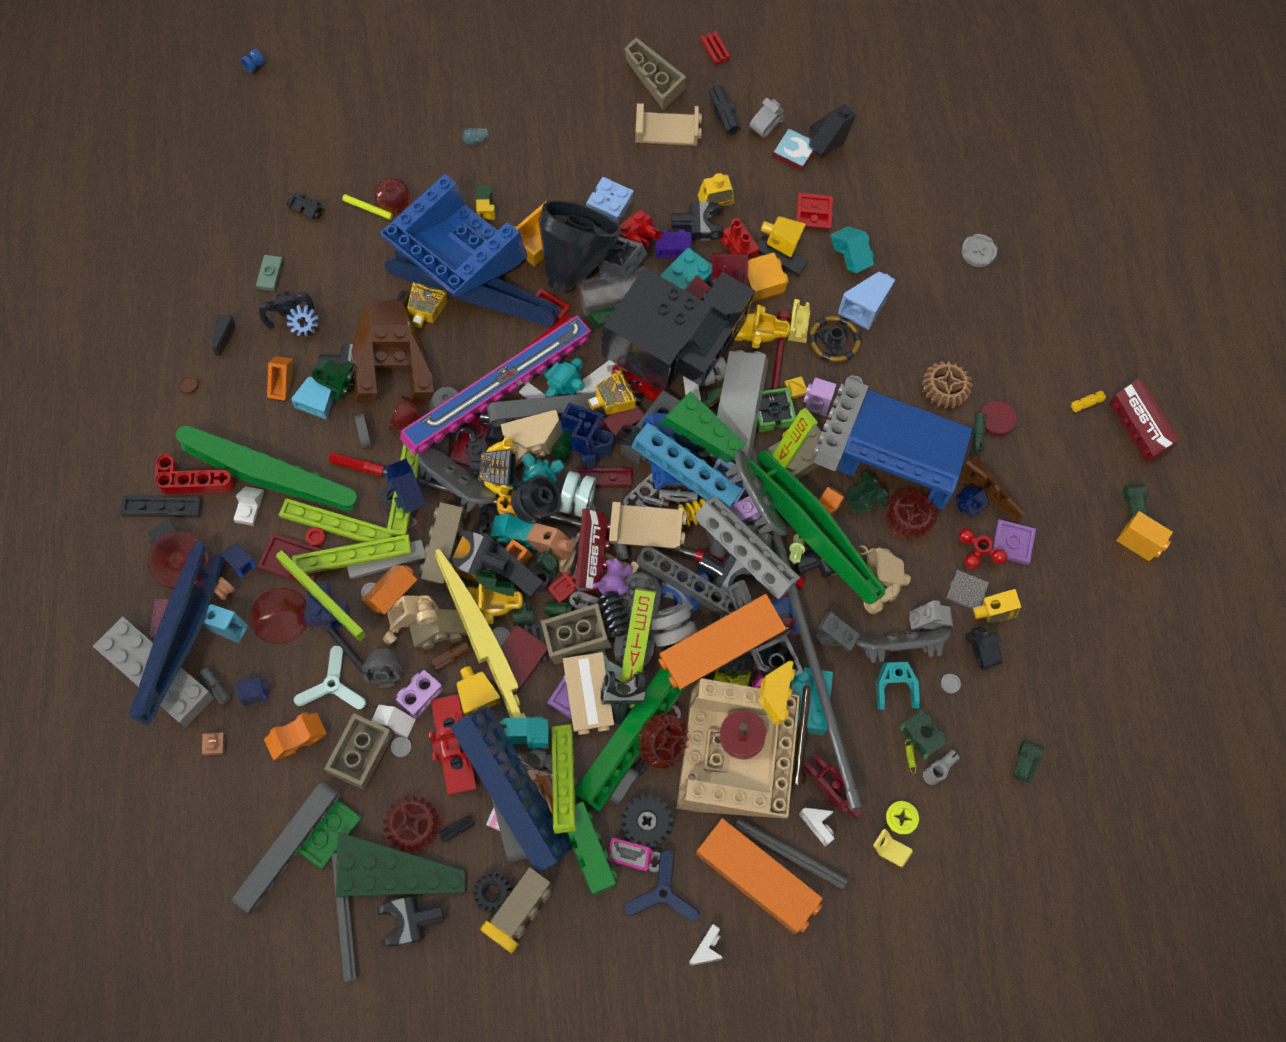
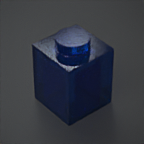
(238, 559)
(252, 690)

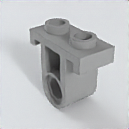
(767, 117)
(931, 617)

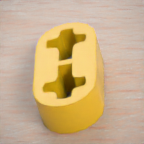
(499, 937)

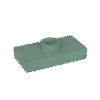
(269, 273)

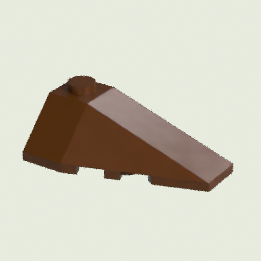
(980, 474)

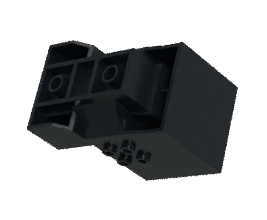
(670, 332)

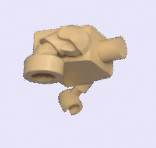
(888, 571)
(407, 611)

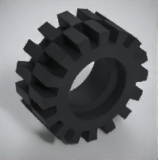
(483, 883)

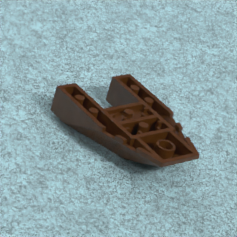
(389, 341)

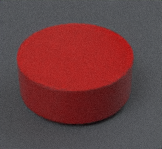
(315, 537)

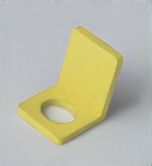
(892, 850)

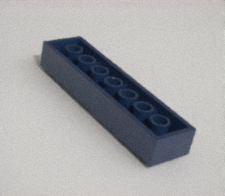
(511, 788)

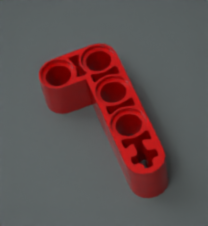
(218, 480)

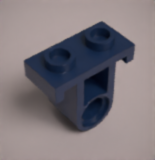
(601, 449)

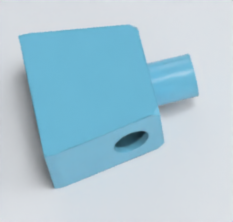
(313, 398)
(225, 623)

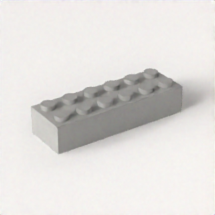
(129, 653)

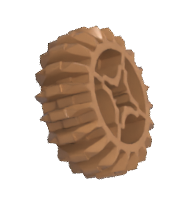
(955, 379)

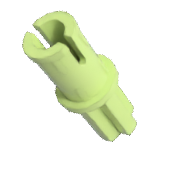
(796, 549)

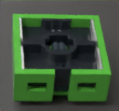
(776, 410)

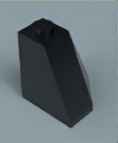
(831, 130)
(779, 651)

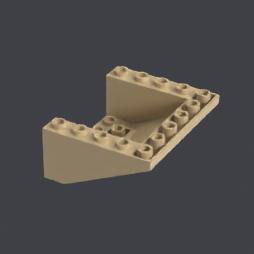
(726, 785)

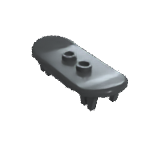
(455, 479)
(757, 494)
(643, 581)
(928, 641)

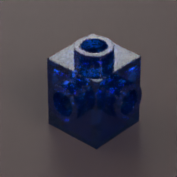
(972, 500)

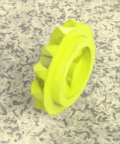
(909, 812)

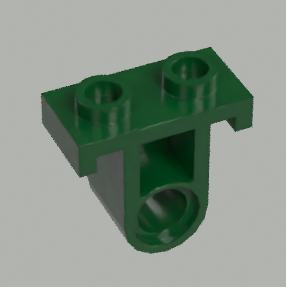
(334, 376)

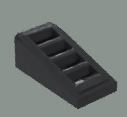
(222, 332)

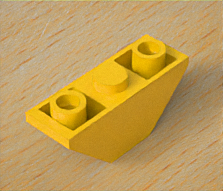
(776, 692)

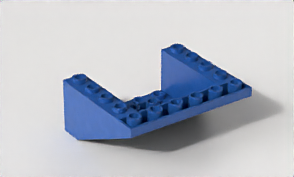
(453, 240)
(907, 445)

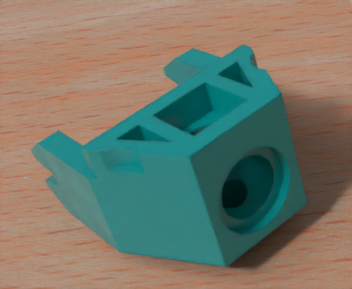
(887, 675)
(527, 731)

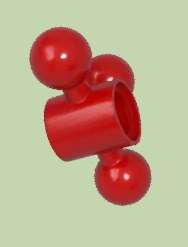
(973, 561)

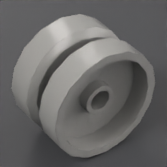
(672, 625)

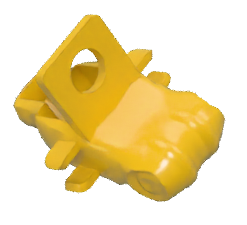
(762, 328)
(493, 603)

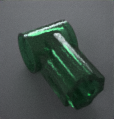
(1136, 498)
(524, 615)
(1029, 757)

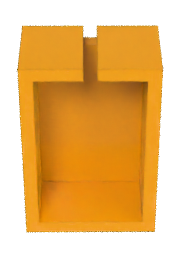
(531, 237)

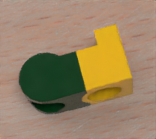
(483, 201)

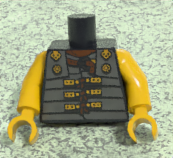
(497, 467)

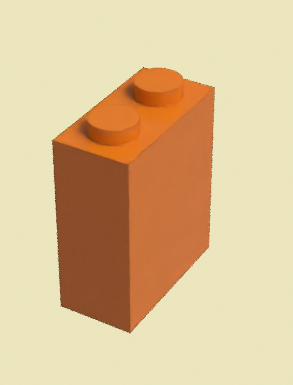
(389, 589)

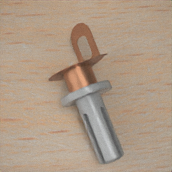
(661, 503)

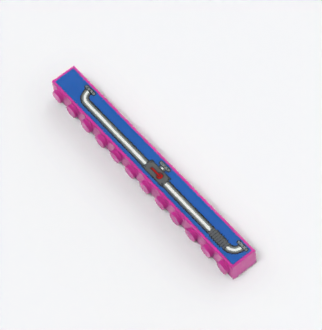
(494, 386)

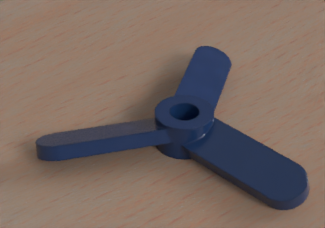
(653, 897)

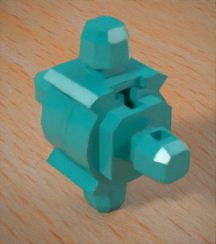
(564, 378)
(537, 467)

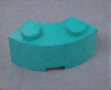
(510, 527)

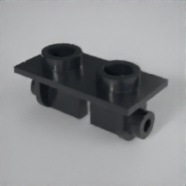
(298, 201)

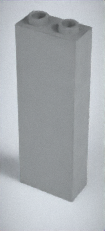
(742, 396)

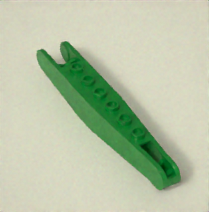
(264, 470)
(816, 526)

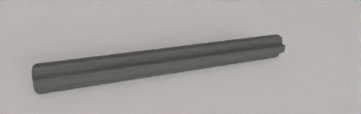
(791, 854)
(345, 932)

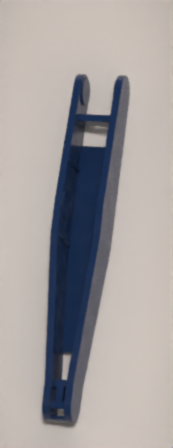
(492, 294)
(176, 632)

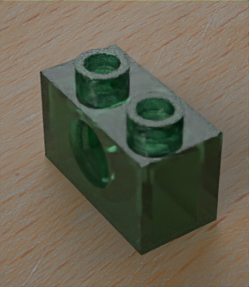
(925, 746)

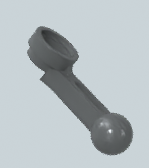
(540, 759)

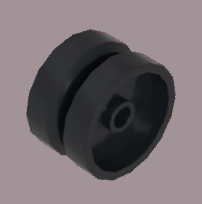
(536, 499)

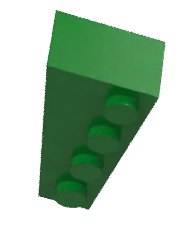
(703, 428)
(590, 854)

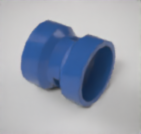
(252, 60)

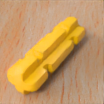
(1088, 401)

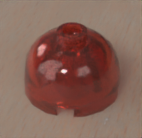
(392, 195)
(404, 414)

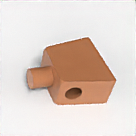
(555, 539)

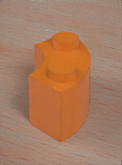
(301, 732)

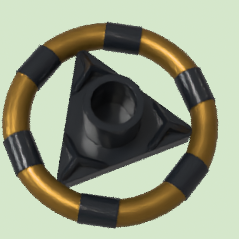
(834, 338)

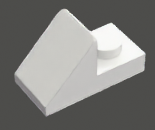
(248, 506)
(814, 820)
(704, 953)

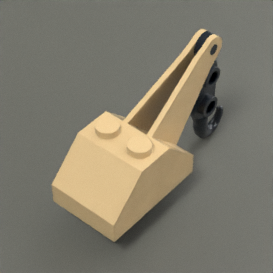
(531, 435)

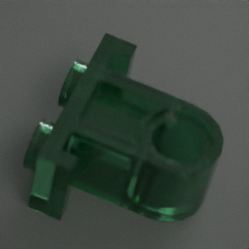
(866, 495)

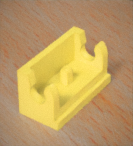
(799, 322)

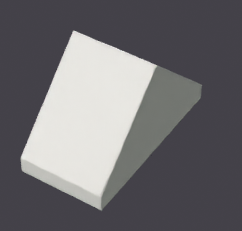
(394, 719)

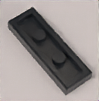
(792, 264)

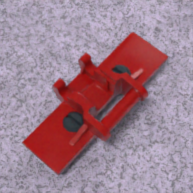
(456, 765)

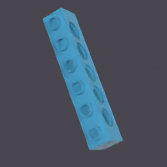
(675, 466)

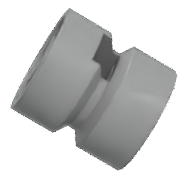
(717, 372)

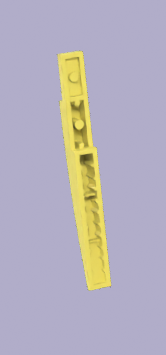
(481, 636)

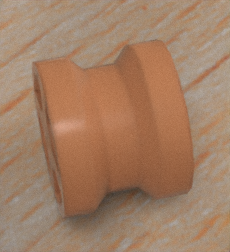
(222, 589)

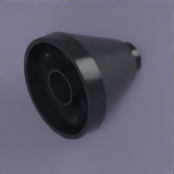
(574, 242)

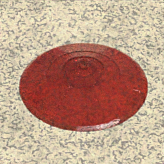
(169, 556)
(278, 616)

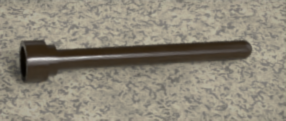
(798, 775)

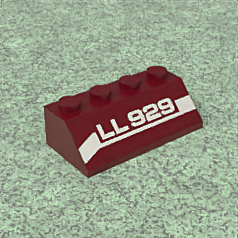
(1144, 421)
(592, 550)

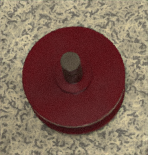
(742, 734)

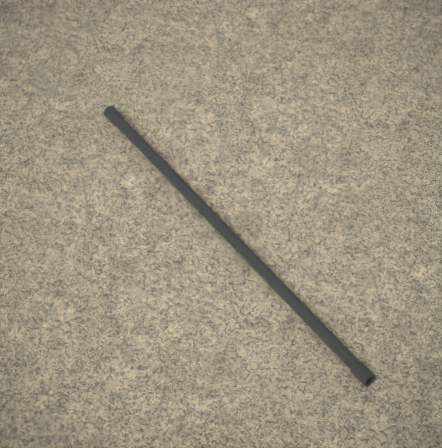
(851, 791)

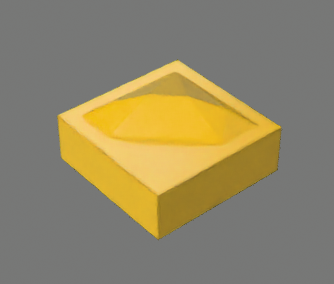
(796, 387)

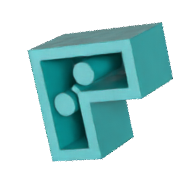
(855, 248)

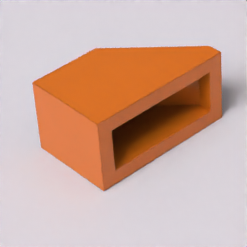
(279, 377)

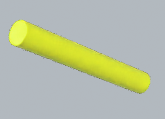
(361, 204)

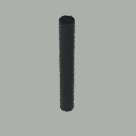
(346, 648)

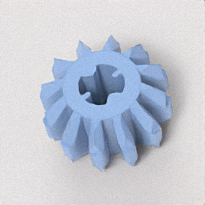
(308, 317)

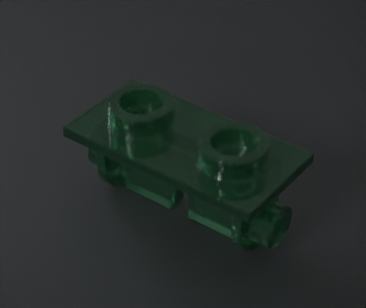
(548, 563)

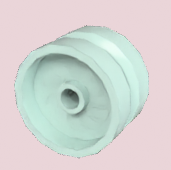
(577, 494)

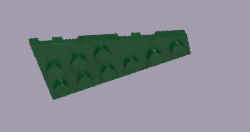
(382, 871)

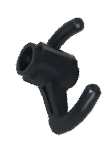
(283, 304)

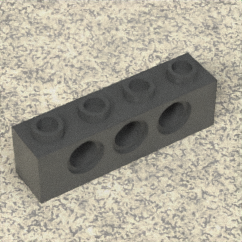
(663, 404)

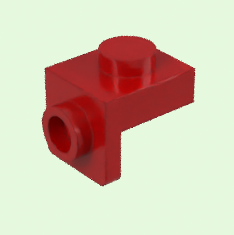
(563, 587)

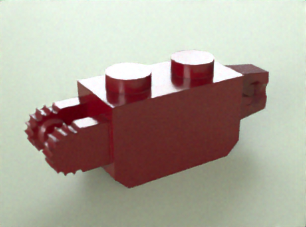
(831, 785)

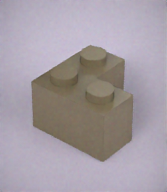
(446, 627)

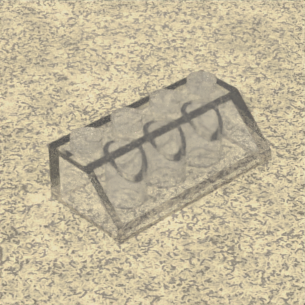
(604, 291)

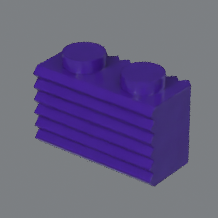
(672, 244)

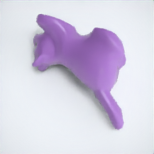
(614, 579)

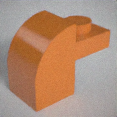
(832, 500)

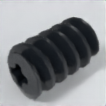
(613, 615)

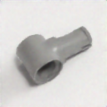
(941, 767)

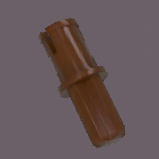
(450, 655)

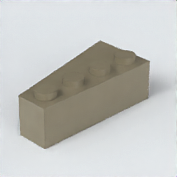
(657, 74)
(443, 537)

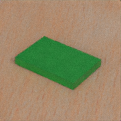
(324, 839)

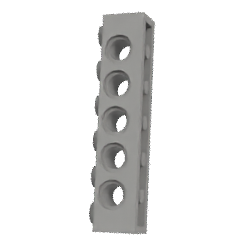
(840, 425)
(746, 547)

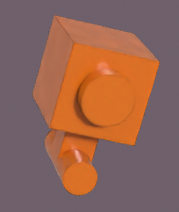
(519, 552)

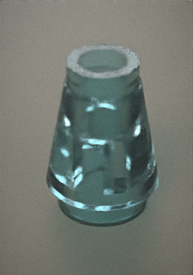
(474, 135)

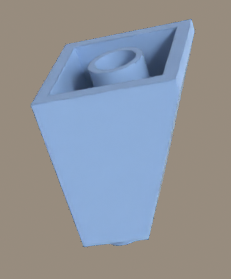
(866, 299)

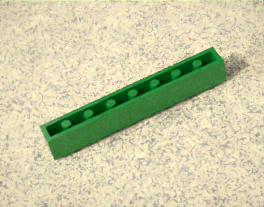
(623, 746)

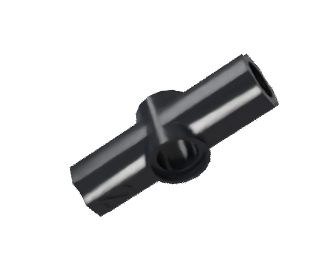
(724, 110)

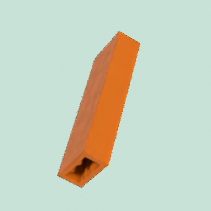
(721, 642)
(759, 877)

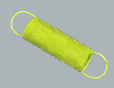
(910, 756)

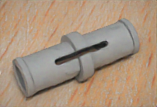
(688, 496)

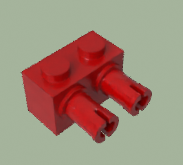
(640, 228)
(739, 240)

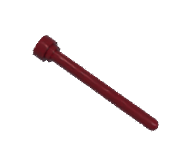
(782, 315)

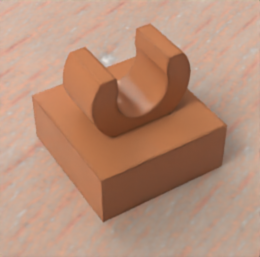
(213, 744)

